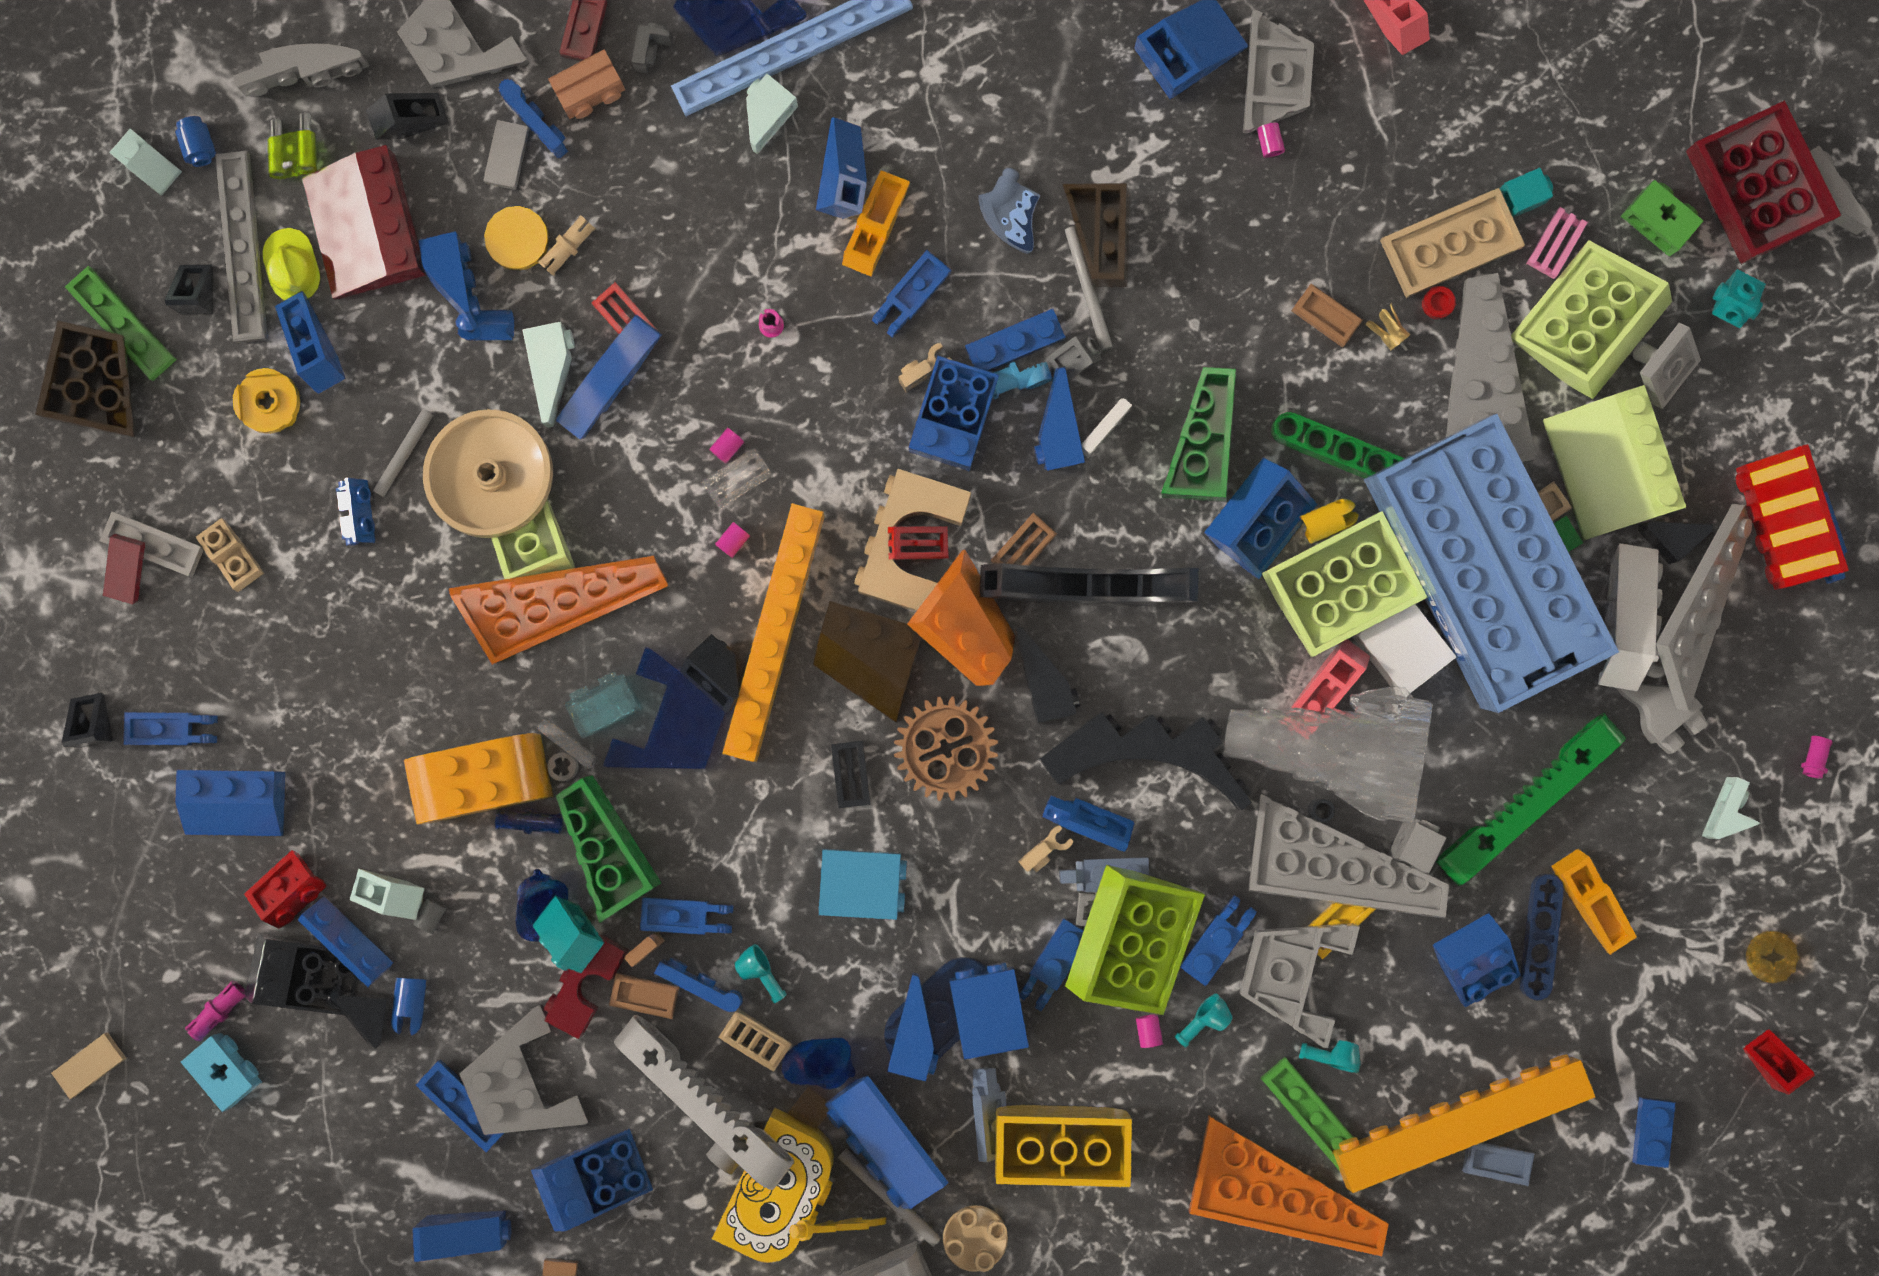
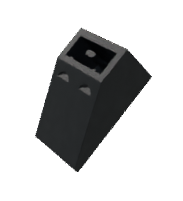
(296, 975)

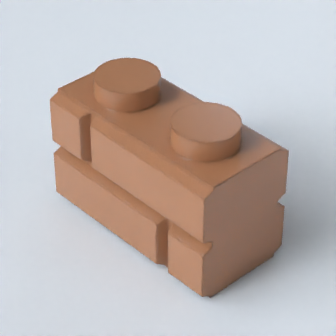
(587, 85)

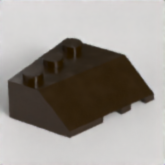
(87, 381)
(868, 655)

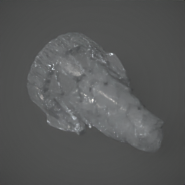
(1363, 755)

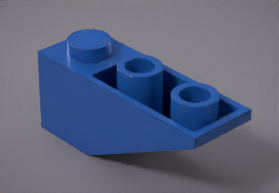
(843, 171)
(446, 265)

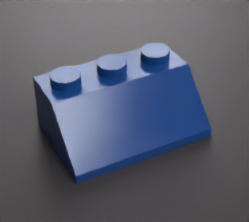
(1261, 517)
(231, 802)

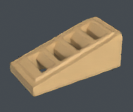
(737, 1043)

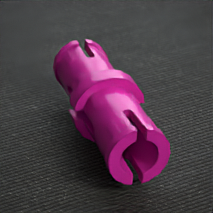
(215, 1011)

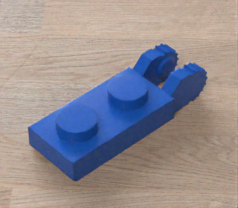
(532, 117)
(913, 291)
(165, 728)
(681, 916)
(1216, 943)
(1053, 962)

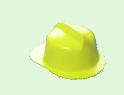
(291, 263)

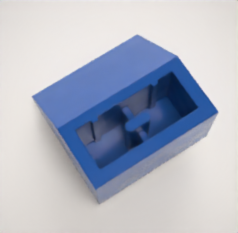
(1477, 959)

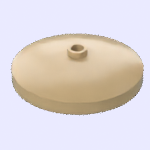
(466, 456)

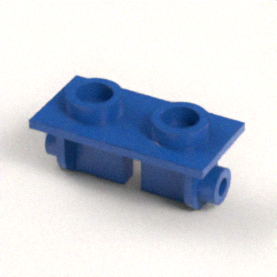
(355, 496)

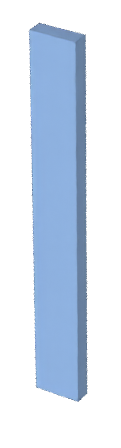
(784, 51)

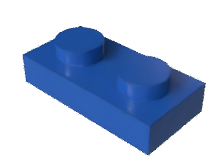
(1653, 1132)

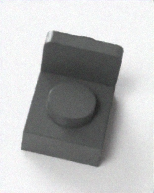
(644, 49)
(1075, 355)

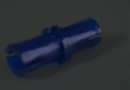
(528, 821)

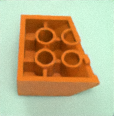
(964, 625)

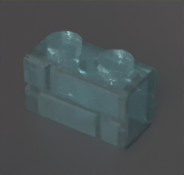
(602, 705)

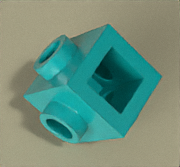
(1738, 299)

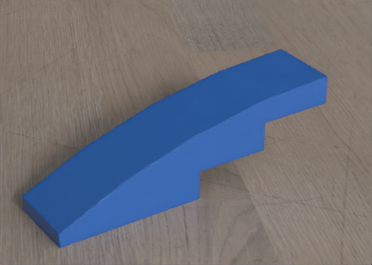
(608, 377)

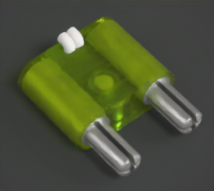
(292, 152)

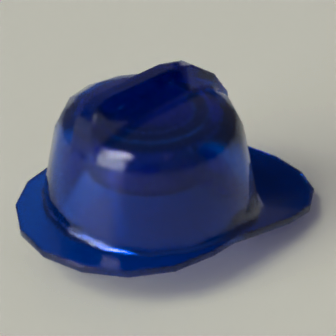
(533, 898)
(819, 1063)

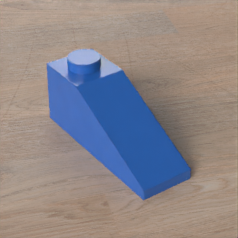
(309, 344)
(1059, 433)
(914, 1043)

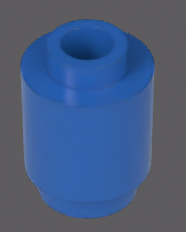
(195, 141)

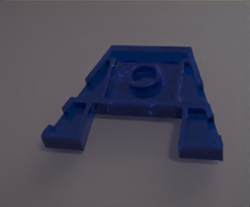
(733, 23)
(683, 726)

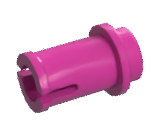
(770, 330)
(1817, 757)

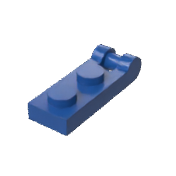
(700, 985)

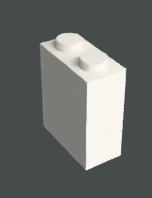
(1405, 648)

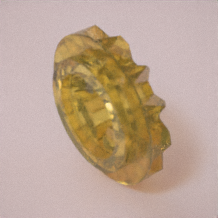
(1762, 945)

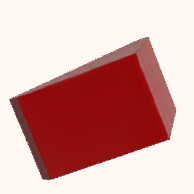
(1777, 1063)

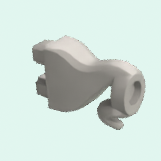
(1659, 714)

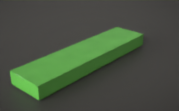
(118, 318)
(1306, 1107)

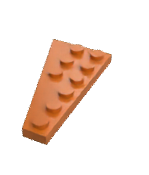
(534, 608)
(1261, 1191)

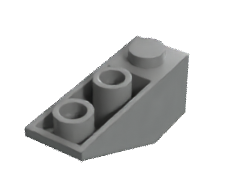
(1854, 215)

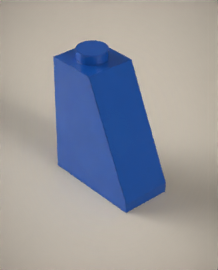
(460, 1234)

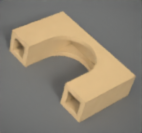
(907, 497)

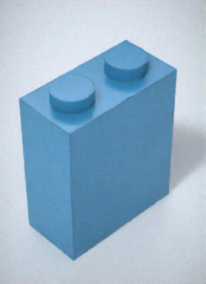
(861, 884)

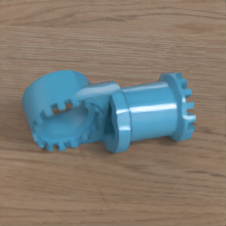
(1031, 378)

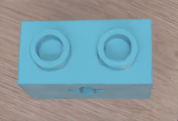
(207, 1063)

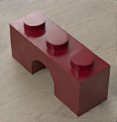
(570, 1008)

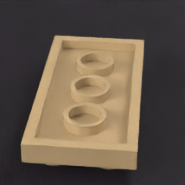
(1452, 242)

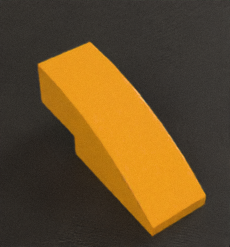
(875, 223)
(1594, 900)

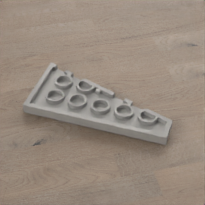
(1698, 614)
(1321, 864)

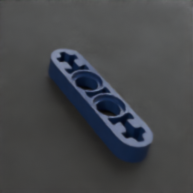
(1535, 936)

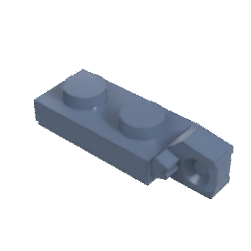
(1090, 871)
(986, 1099)

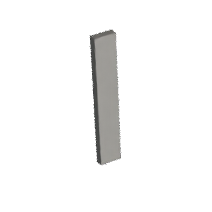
(241, 247)

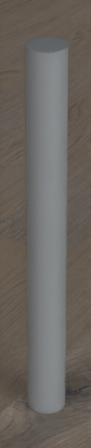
(1088, 289)
(880, 1189)

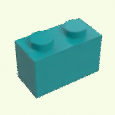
(568, 935)

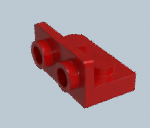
(284, 890)

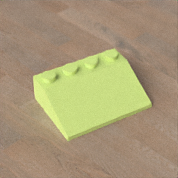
(1592, 318)
(1614, 463)
(1345, 584)

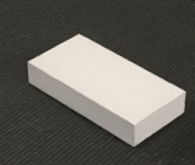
(1105, 427)

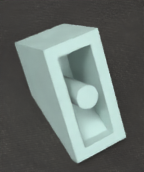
(767, 110)
(387, 894)

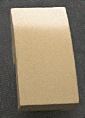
(229, 554)

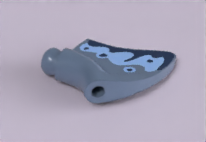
(1010, 211)

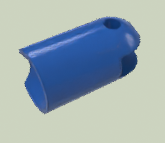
(491, 326)
(408, 1002)

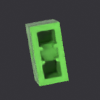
(1646, 215)

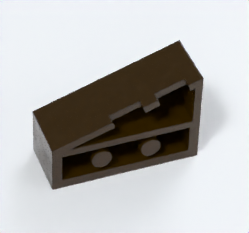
(1103, 229)

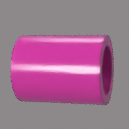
(1270, 140)
(726, 445)
(732, 540)
(1149, 1031)

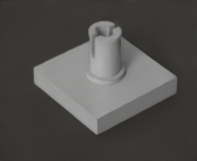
(1668, 365)

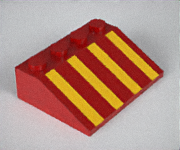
(1791, 518)

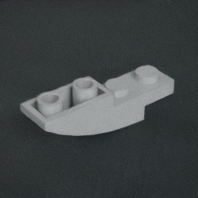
(312, 62)

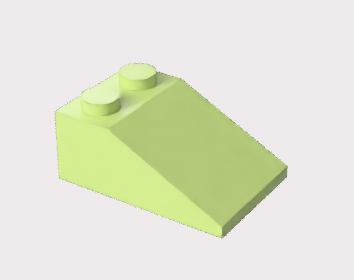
(534, 548)

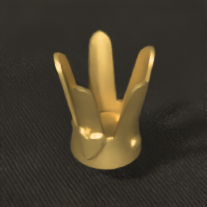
(1396, 334)

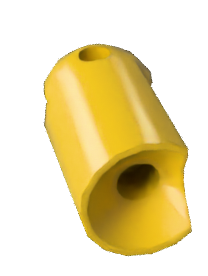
(1329, 520)

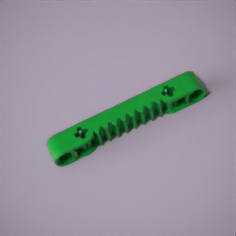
(1595, 740)

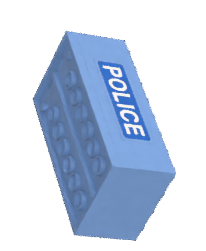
(1491, 565)

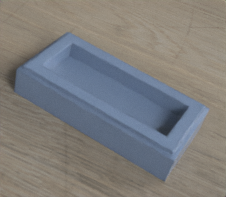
(1499, 1163)

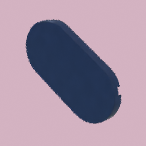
(939, 1006)

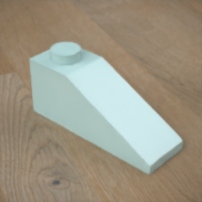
(549, 363)

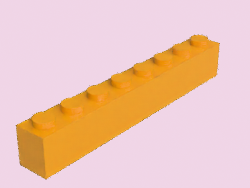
(774, 633)
(1463, 1123)

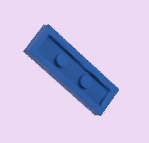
(1016, 341)
(345, 941)
(449, 1094)

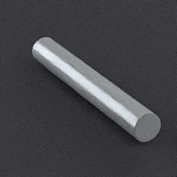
(403, 453)

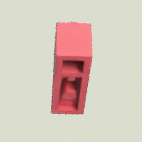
(1401, 22)
(1334, 678)

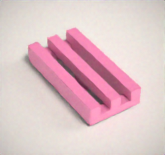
(1570, 219)

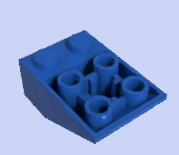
(1189, 45)
(953, 413)
(591, 1180)

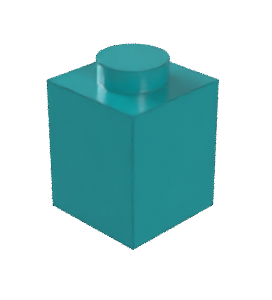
(1527, 192)

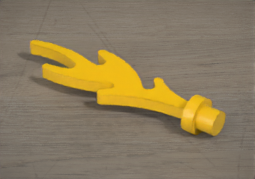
(804, 1229)

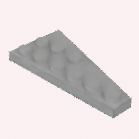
(1486, 367)

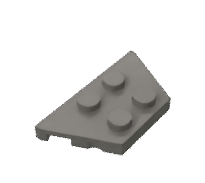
(1276, 73)

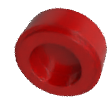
(1438, 302)

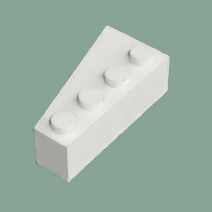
(1632, 615)

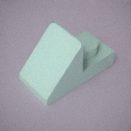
(145, 162)
(1725, 816)

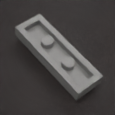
(159, 546)

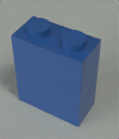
(988, 1011)

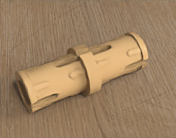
(566, 245)

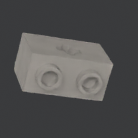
(1417, 845)

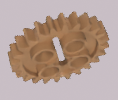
(934, 721)

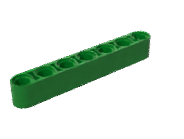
(1332, 441)

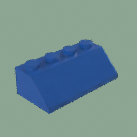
(885, 1143)

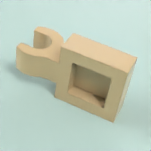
(916, 373)
(1037, 857)

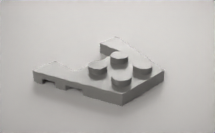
(447, 48)
(1282, 970)
(504, 1089)

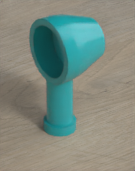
(755, 964)
(1211, 1013)
(1344, 1056)

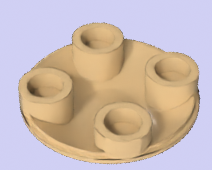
(975, 1238)

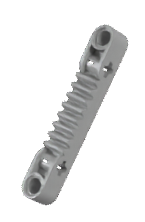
(662, 1065)

